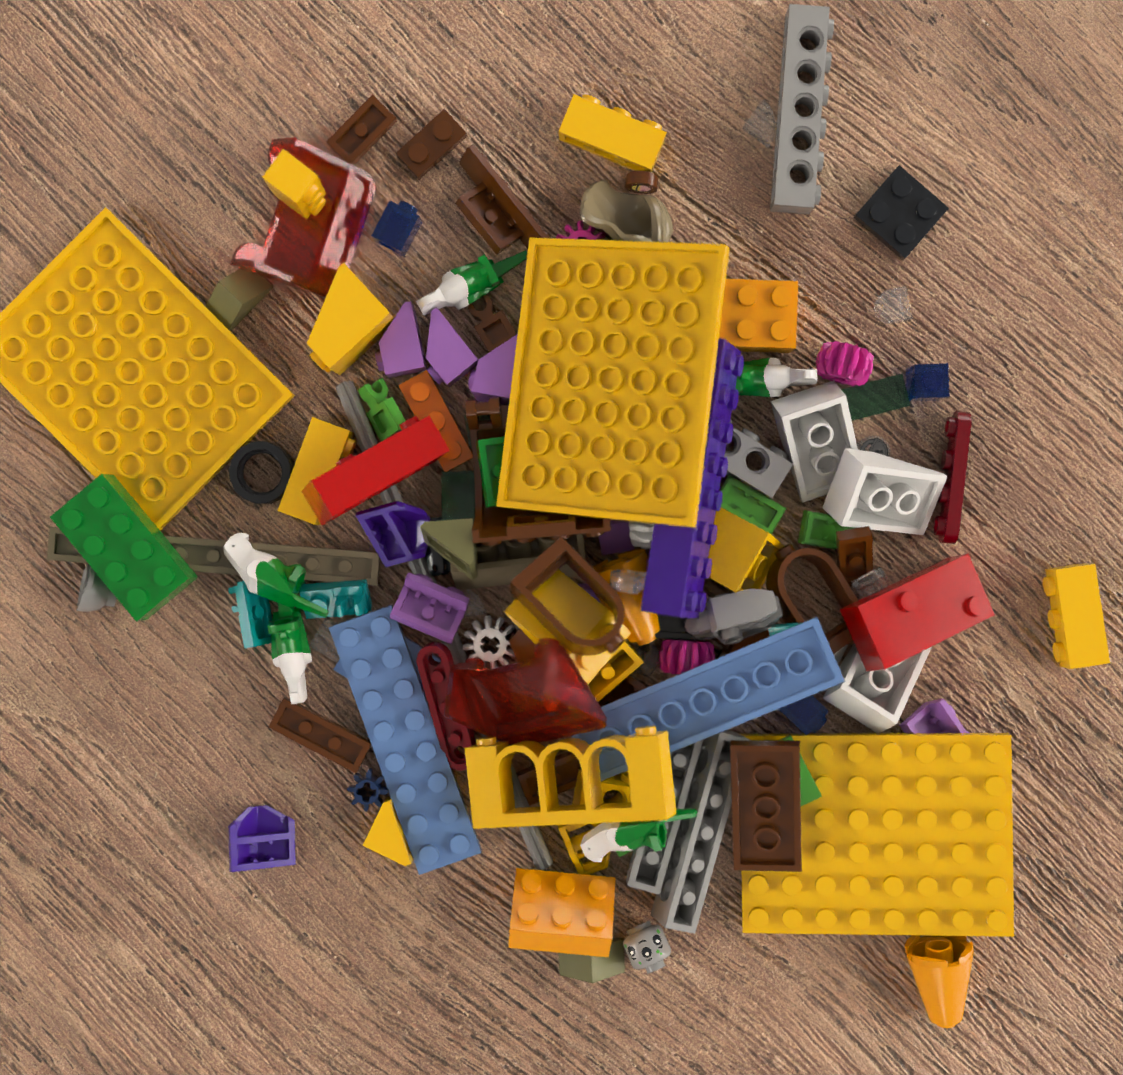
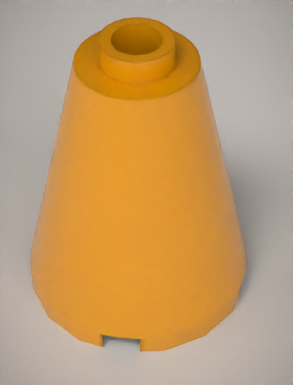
(640, 623)
(941, 974)

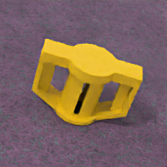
(575, 852)

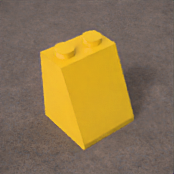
(346, 323)
(741, 553)

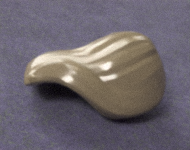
(625, 215)

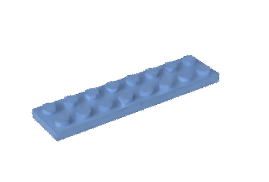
(723, 692)
(405, 739)

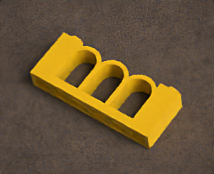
(648, 772)

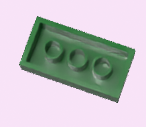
(124, 547)

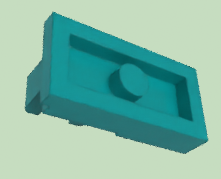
(338, 598)
(253, 616)

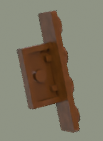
(494, 207)

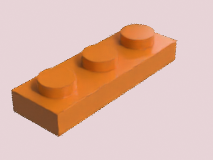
(426, 400)

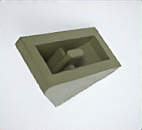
(237, 296)
(453, 542)
(593, 968)

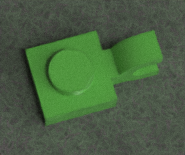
(384, 412)

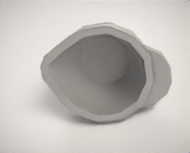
(93, 592)

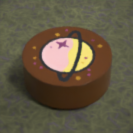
(641, 182)

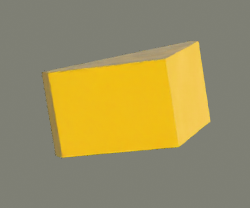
(388, 836)

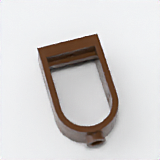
(541, 570)
(839, 635)

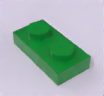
(490, 460)

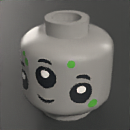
(647, 947)

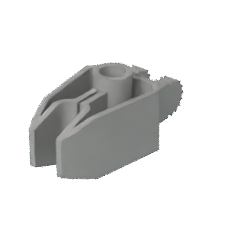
(736, 616)

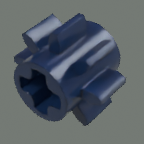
(361, 795)

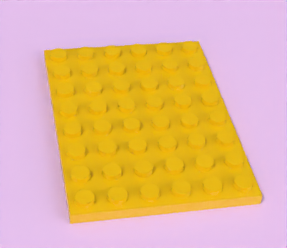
(133, 369)
(613, 379)
(899, 842)

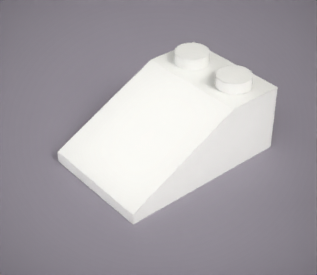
(814, 433)
(883, 493)
(877, 695)

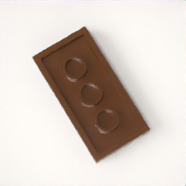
(766, 805)

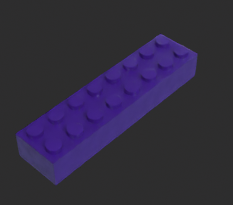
(681, 554)

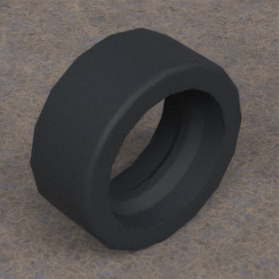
(238, 463)

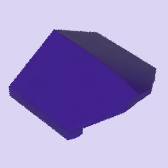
(395, 531)
(261, 839)

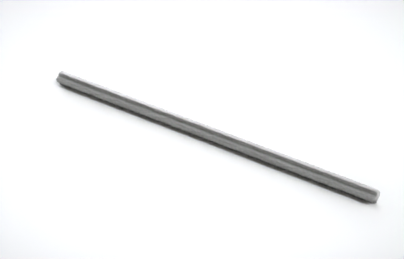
(367, 439)

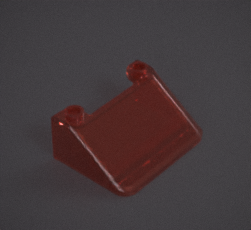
(313, 249)
(524, 699)

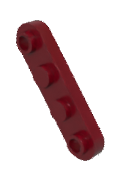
(954, 463)
(435, 684)

